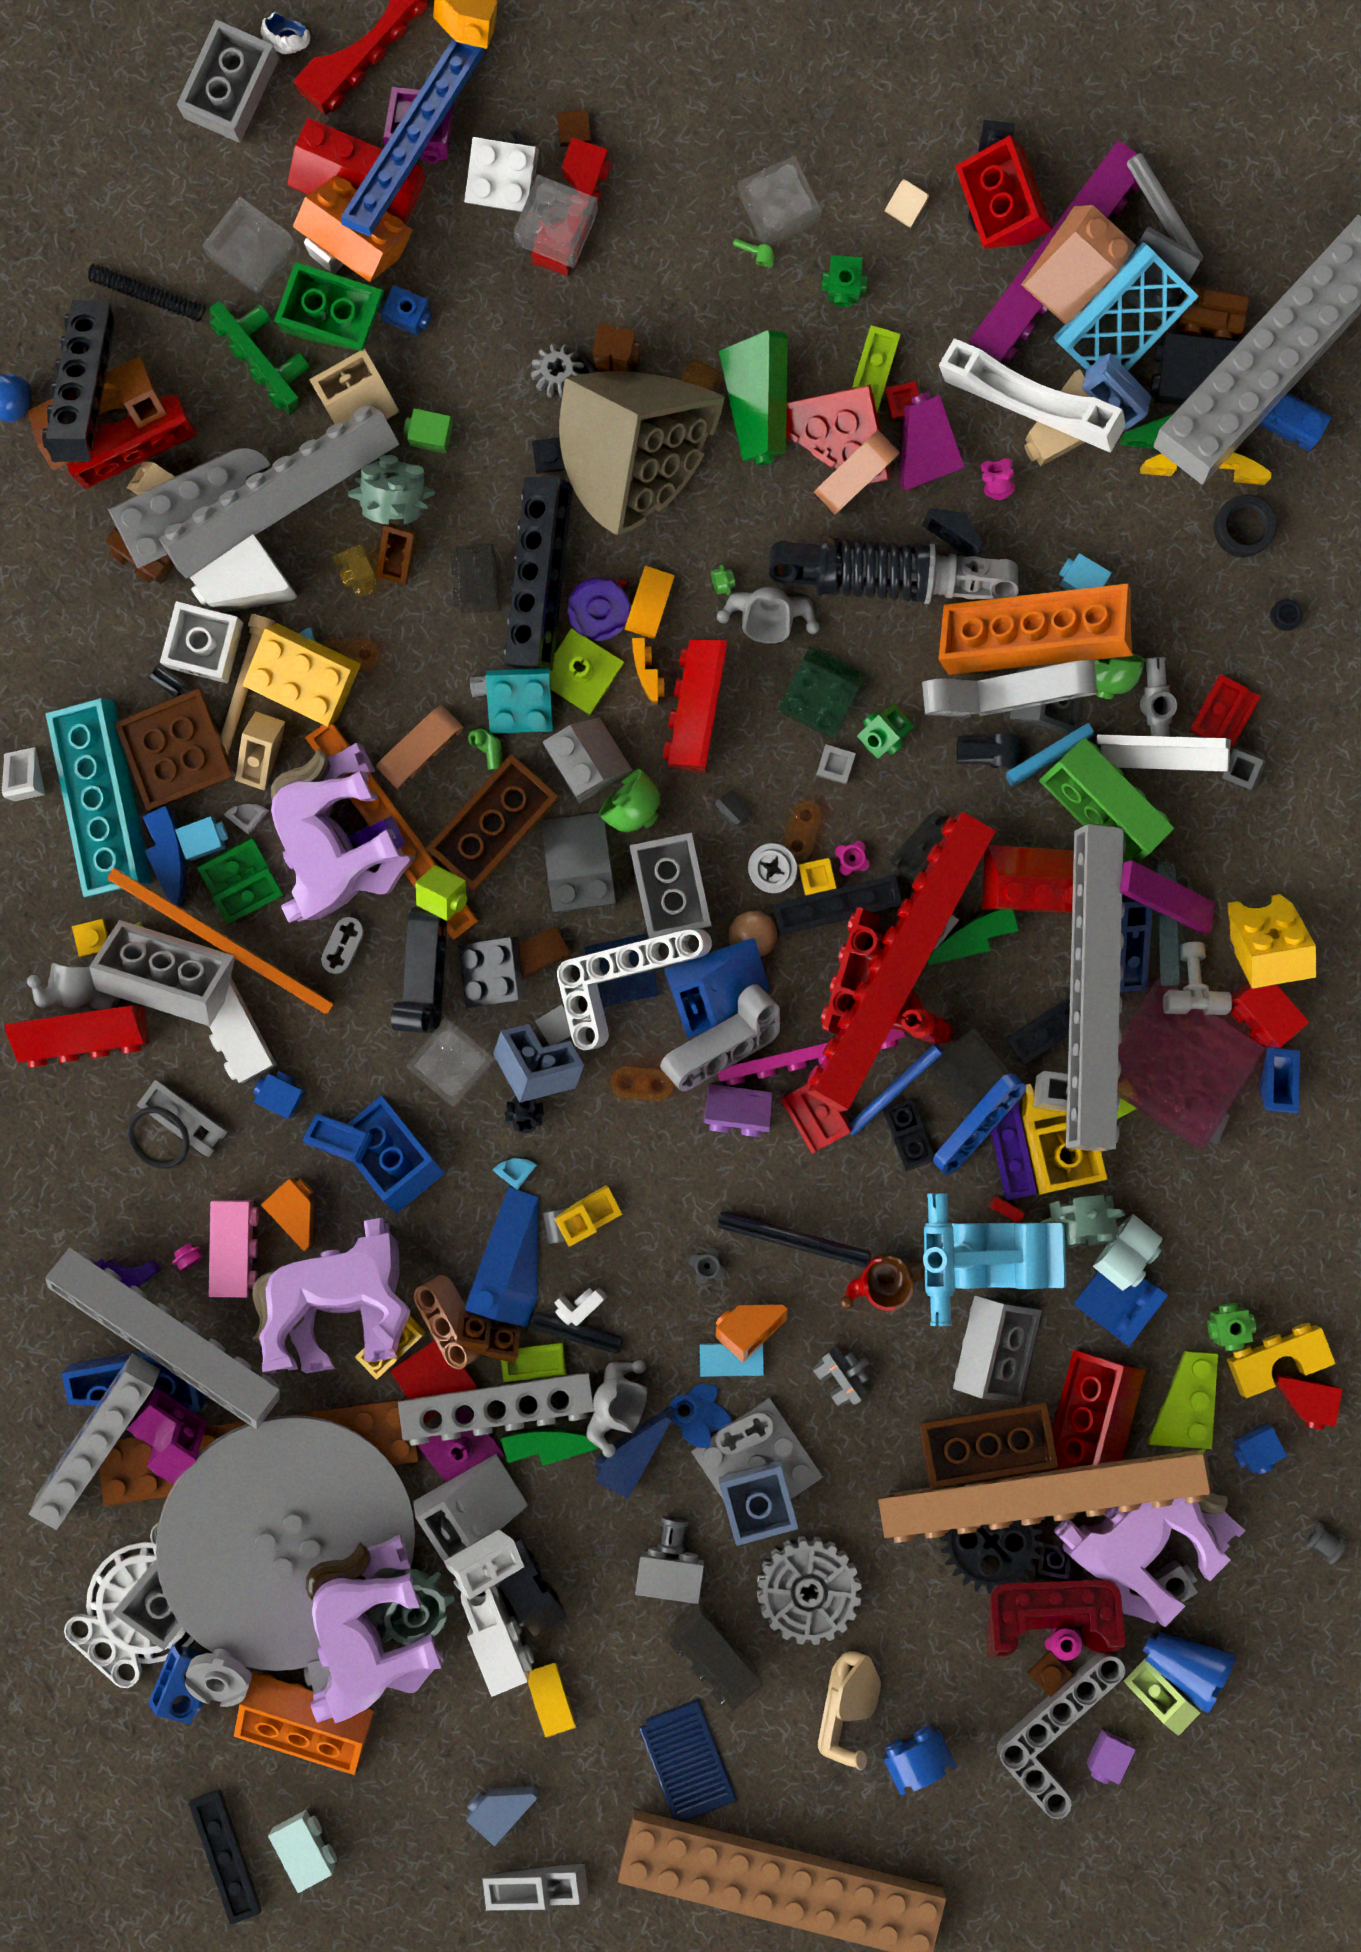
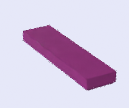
(1167, 897)

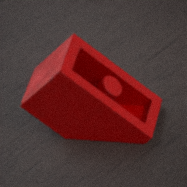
(1311, 1400)

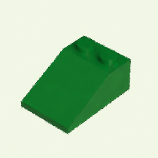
(327, 308)

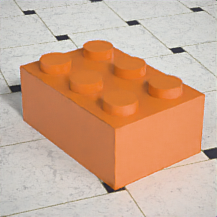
(366, 255)

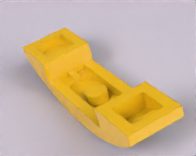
(1244, 469)

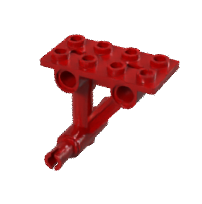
(854, 960)

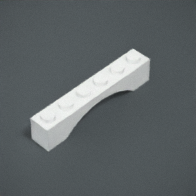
(1071, 414)

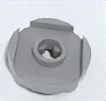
(217, 1678)

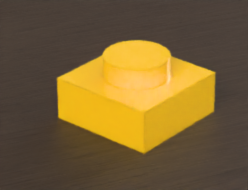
(817, 877)
(90, 937)

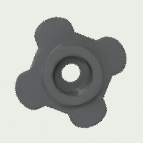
(715, 1269)

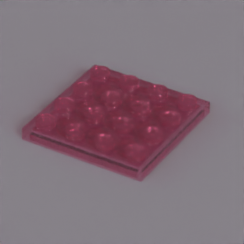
(1183, 1067)

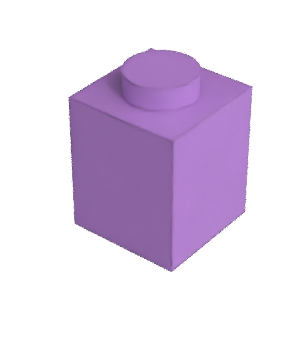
(1110, 1757)

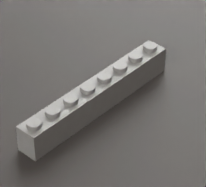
(278, 490)
(163, 1337)

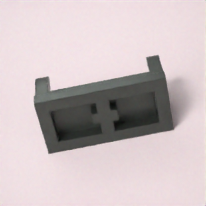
(912, 855)

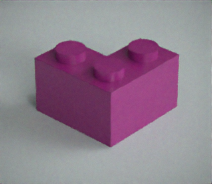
(171, 1432)

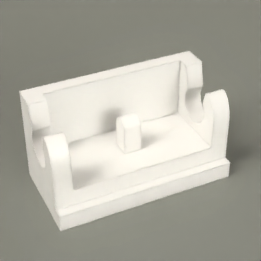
(484, 1563)

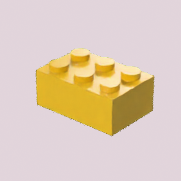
(301, 674)

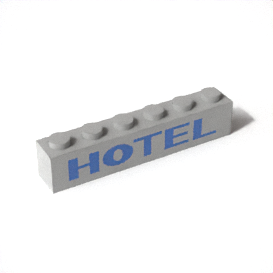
(94, 1441)

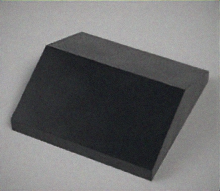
(954, 530)

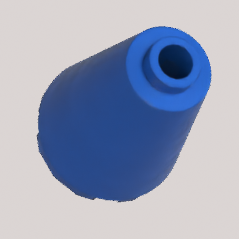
(1190, 1667)

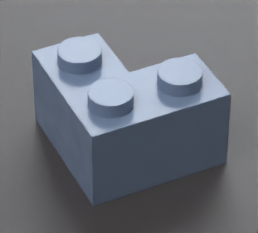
(534, 1069)

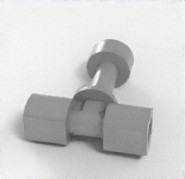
(1196, 994)

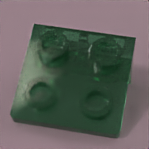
(821, 692)

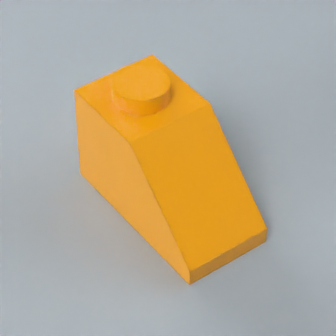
(467, 20)

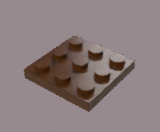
(174, 749)

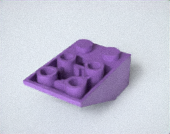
(738, 1109)

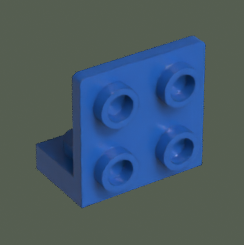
(1120, 1311)

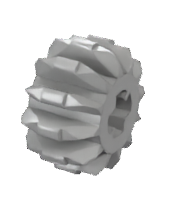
(552, 361)

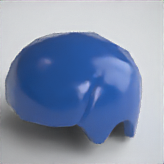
(14, 397)

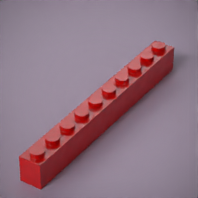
(900, 962)

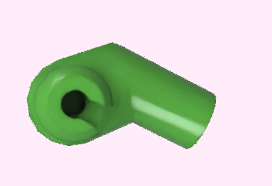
(488, 744)

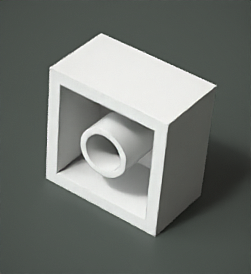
(500, 174)
(201, 642)

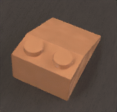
(1078, 262)

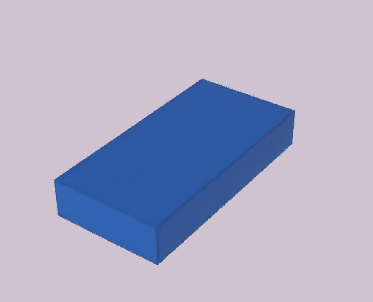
(337, 1138)

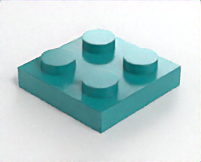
(519, 700)

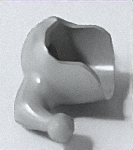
(769, 613)
(70, 988)
(617, 1404)

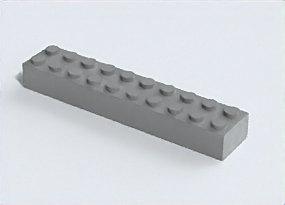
(1267, 361)

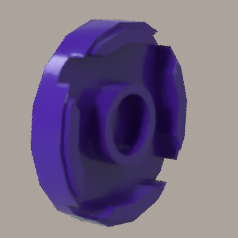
(598, 608)

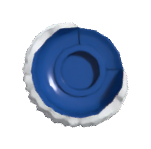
(285, 35)

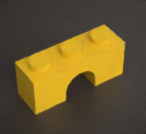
(1254, 1366)

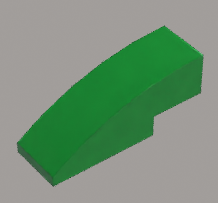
(974, 937)
(549, 1443)

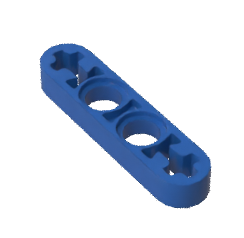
(979, 1123)

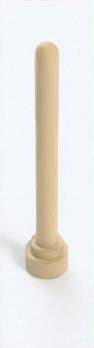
(257, 626)

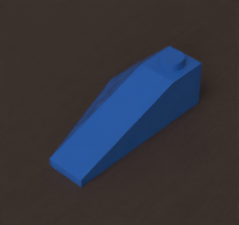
(508, 1271)

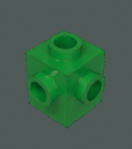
(844, 280)
(885, 731)

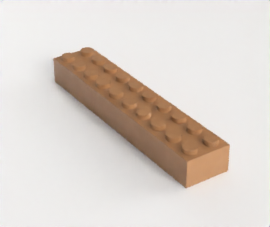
(1045, 1494)
(781, 1885)

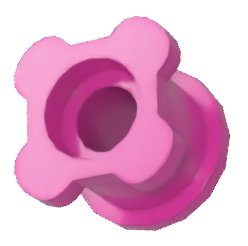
(998, 479)
(1068, 1652)

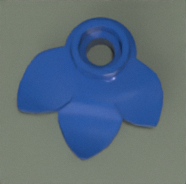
(703, 1417)

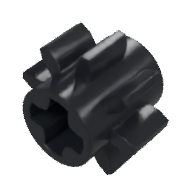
(524, 1115)

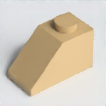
(259, 750)

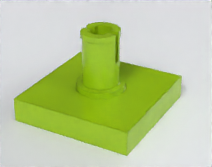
(583, 671)

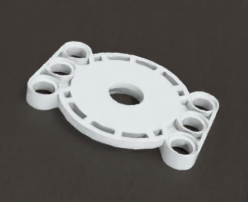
(106, 1627)

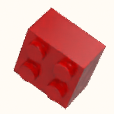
(1267, 1014)

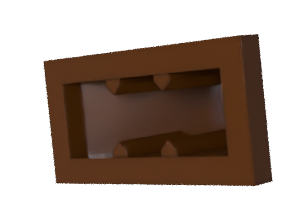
(396, 553)

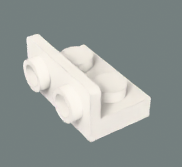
(585, 1305)

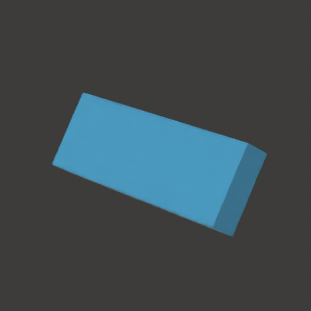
(1048, 755)

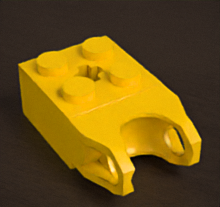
(1272, 943)
(1044, 1139)

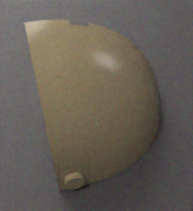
(632, 441)

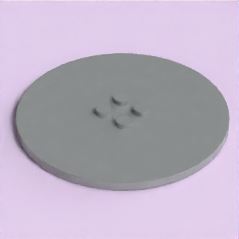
(257, 1520)

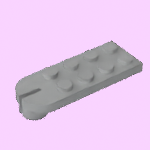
(151, 513)

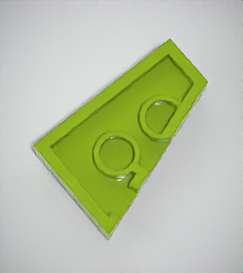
(1190, 1404)

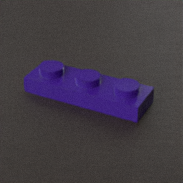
(1013, 1156)

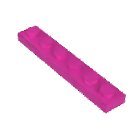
(793, 1060)

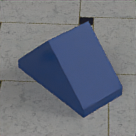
(1280, 1080)

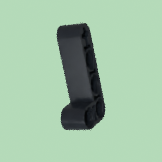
(423, 974)

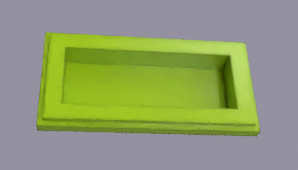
(535, 1363)

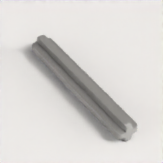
(1161, 202)

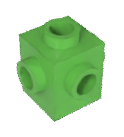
(1222, 1320)

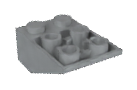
(469, 1507)

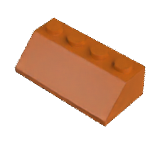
(282, 1719)

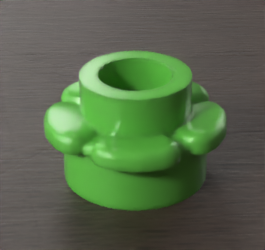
(722, 580)

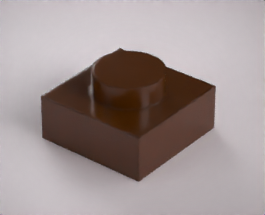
(1050, 1673)

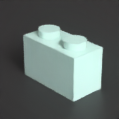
(303, 1850)

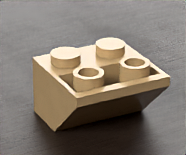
(352, 386)

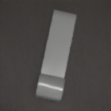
(727, 1042)

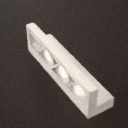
(1166, 752)

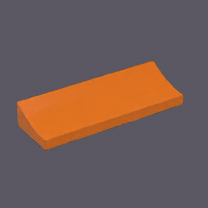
(1036, 629)

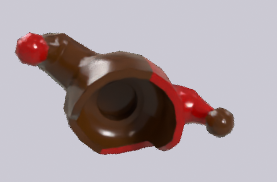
(885, 1282)

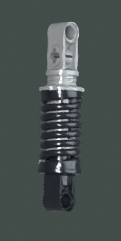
(891, 569)

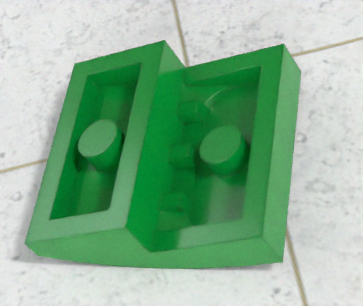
(239, 880)

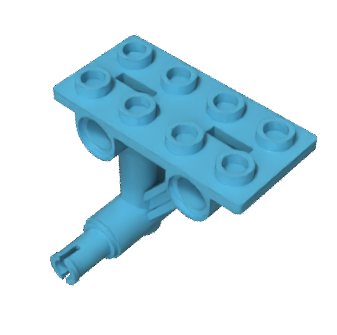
(987, 1256)

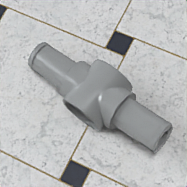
(1157, 688)

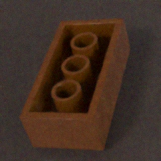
(493, 823)
(987, 1445)

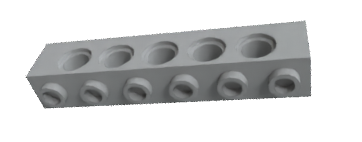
(574, 1385)

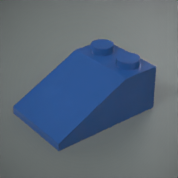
(395, 1159)

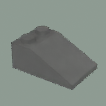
(578, 863)

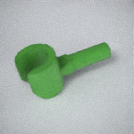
(764, 253)

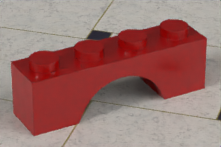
(584, 169)

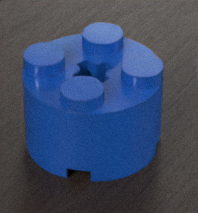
(918, 1760)

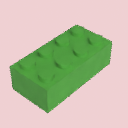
(1102, 796)

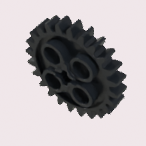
(969, 1559)

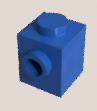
(406, 311)
(279, 1094)
(1258, 1450)

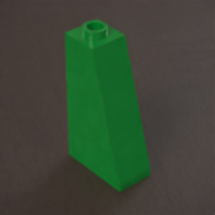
(758, 394)

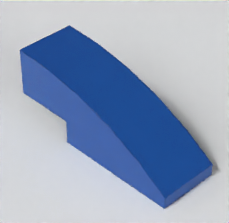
(167, 855)

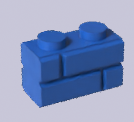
(1296, 422)

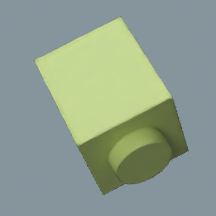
(1161, 1697)

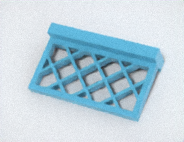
(1101, 303)

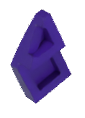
(367, 834)

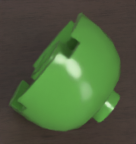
(1117, 675)
(633, 803)

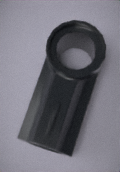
(992, 751)

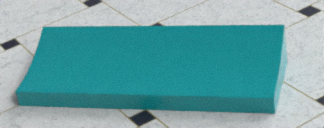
(97, 795)

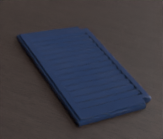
(687, 1761)

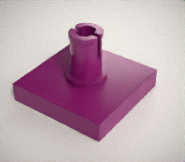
(458, 1455)

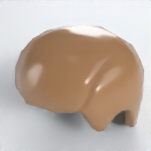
(757, 926)

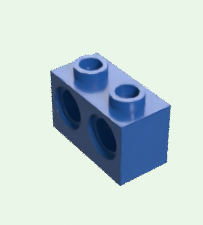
(172, 1684)

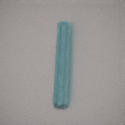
(1168, 937)

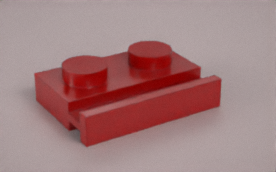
(1224, 711)
(814, 1119)

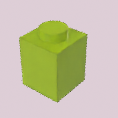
(441, 892)

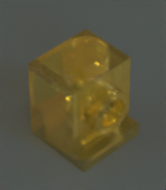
(356, 571)

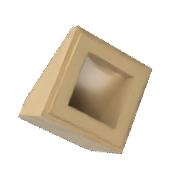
(907, 203)

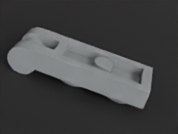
(162, 1096)

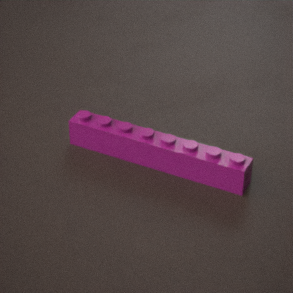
(1017, 307)

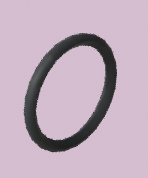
(161, 1165)

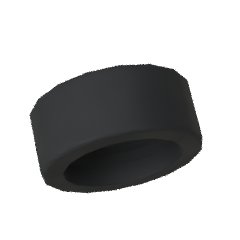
(1267, 514)

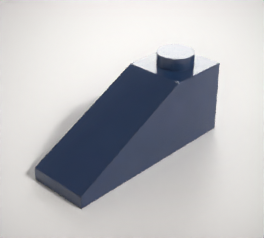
(1136, 947)
(632, 1454)

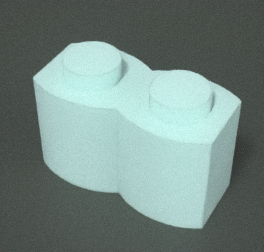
(1126, 1257)

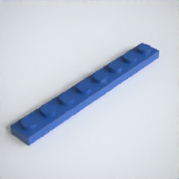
(411, 137)

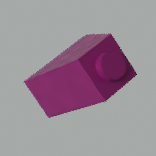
(926, 443)

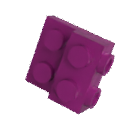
(399, 104)

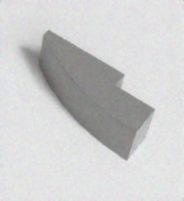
(536, 1888)

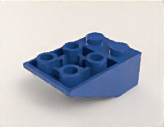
(710, 986)

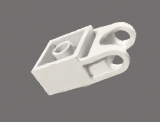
(495, 1642)

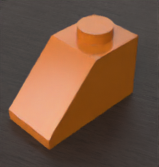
(293, 1211)
(749, 1327)

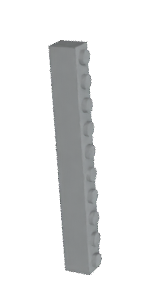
(1095, 989)

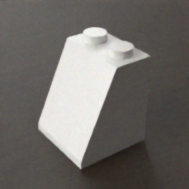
(242, 579)

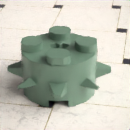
(391, 490)
(1086, 1219)
(414, 1623)

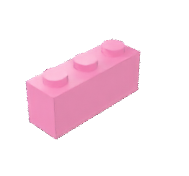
(232, 1248)

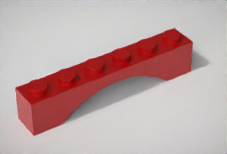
(331, 76)

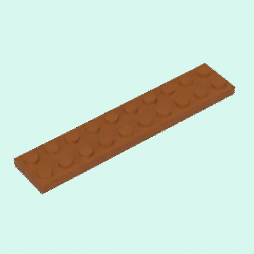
(128, 1479)

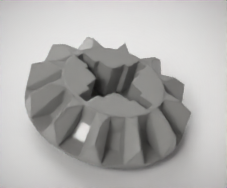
(760, 873)

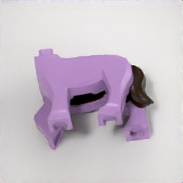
(352, 1642)

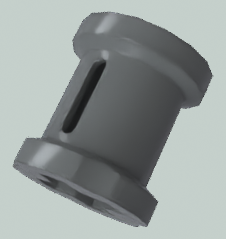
(673, 1535)
(1325, 1543)

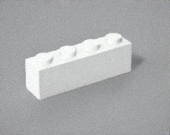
(239, 1039)

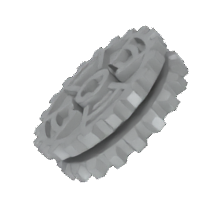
(801, 1566)

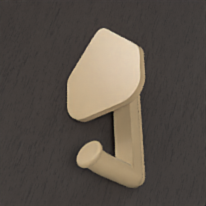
(849, 1698)

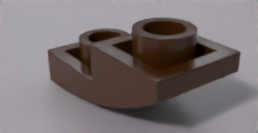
(542, 951)
(484, 1338)

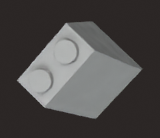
(587, 757)

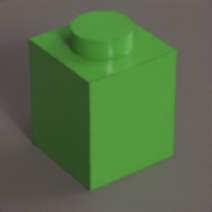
(428, 430)

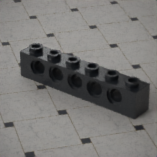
(79, 381)
(549, 560)

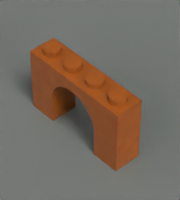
(125, 387)

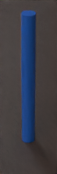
(895, 1088)

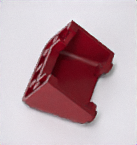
(1053, 1605)

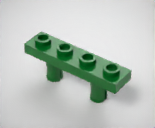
(261, 370)

